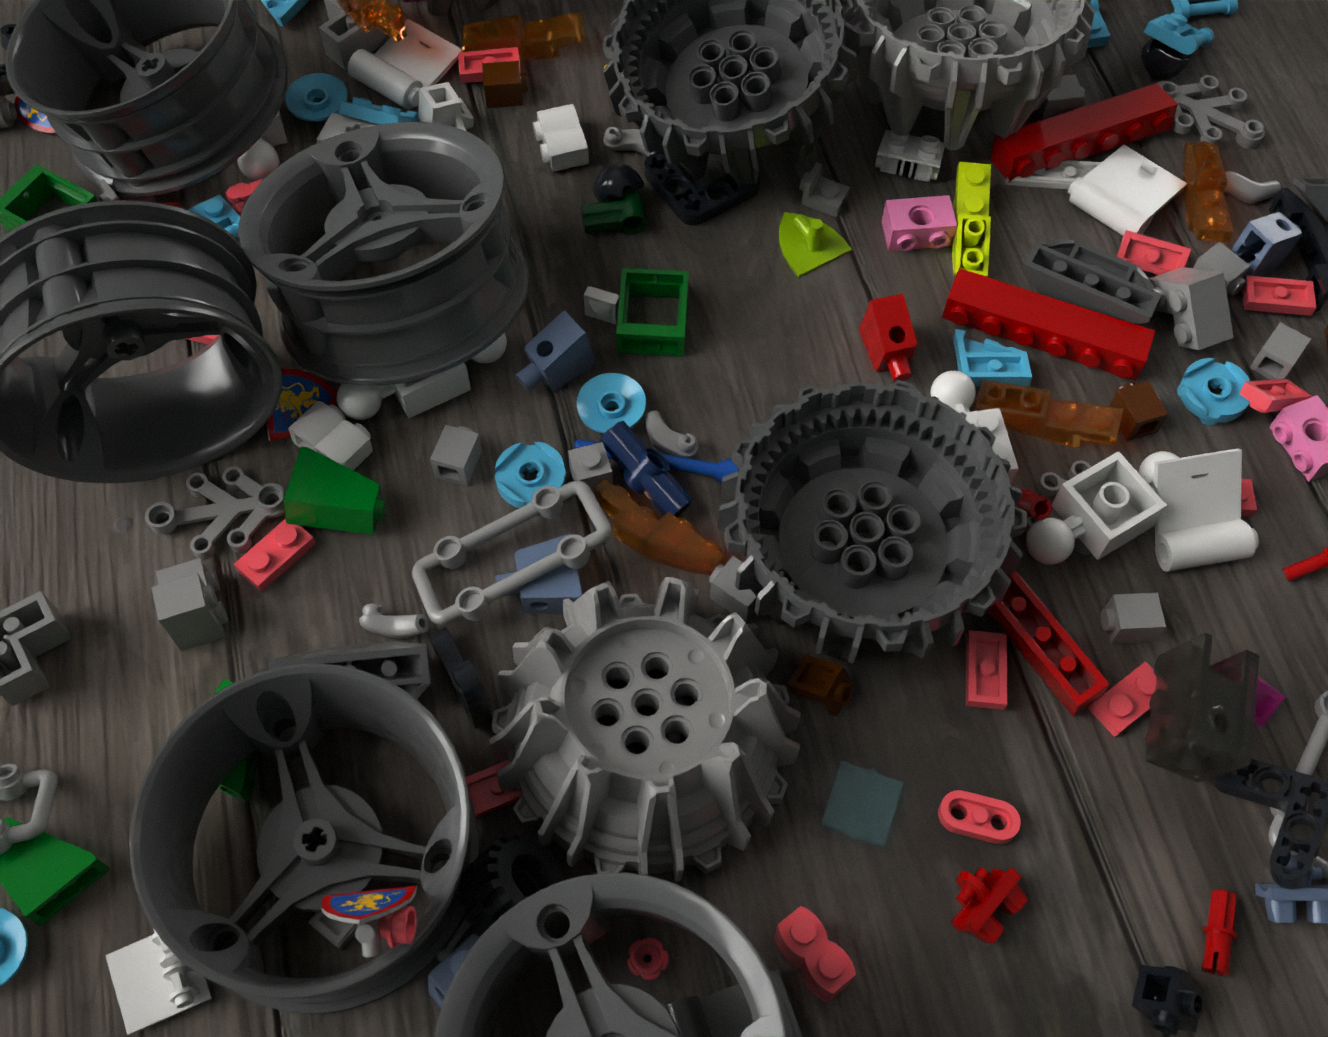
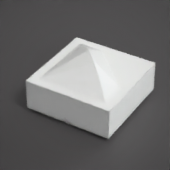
(601, 304)

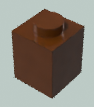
(503, 84)
(1141, 410)

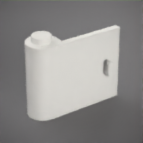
(405, 65)
(1125, 191)
(1202, 511)

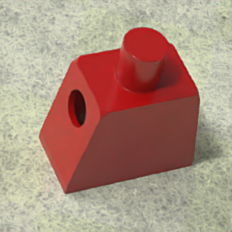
(889, 336)

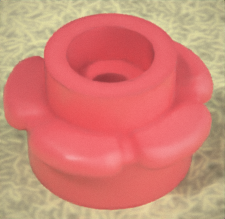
(399, 926)
(644, 947)

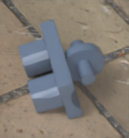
(1281, 902)

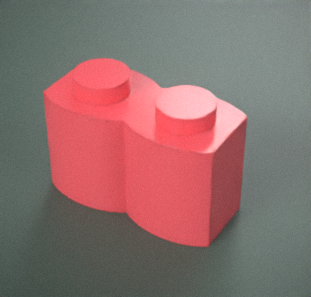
(806, 946)

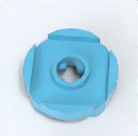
(1209, 406)
(521, 458)

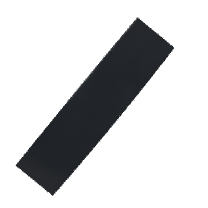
(1312, 243)

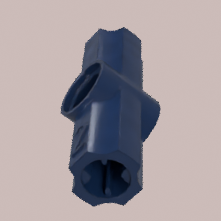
(645, 470)

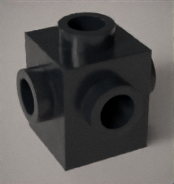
(1168, 999)

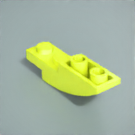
(972, 216)

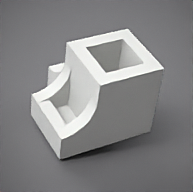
(443, 106)

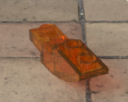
(376, 14)
(534, 39)
(1204, 192)
(1049, 419)
(664, 541)

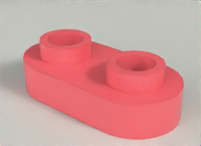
(978, 813)

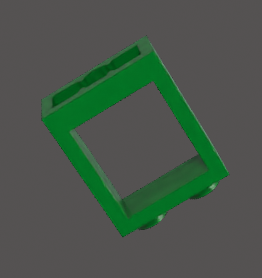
(39, 186)
(651, 338)

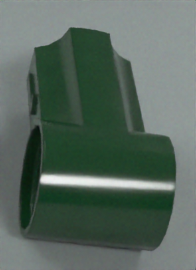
(622, 213)

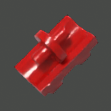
(982, 896)

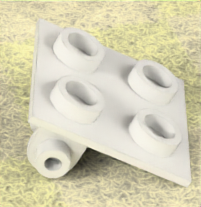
(924, 151)
(153, 983)

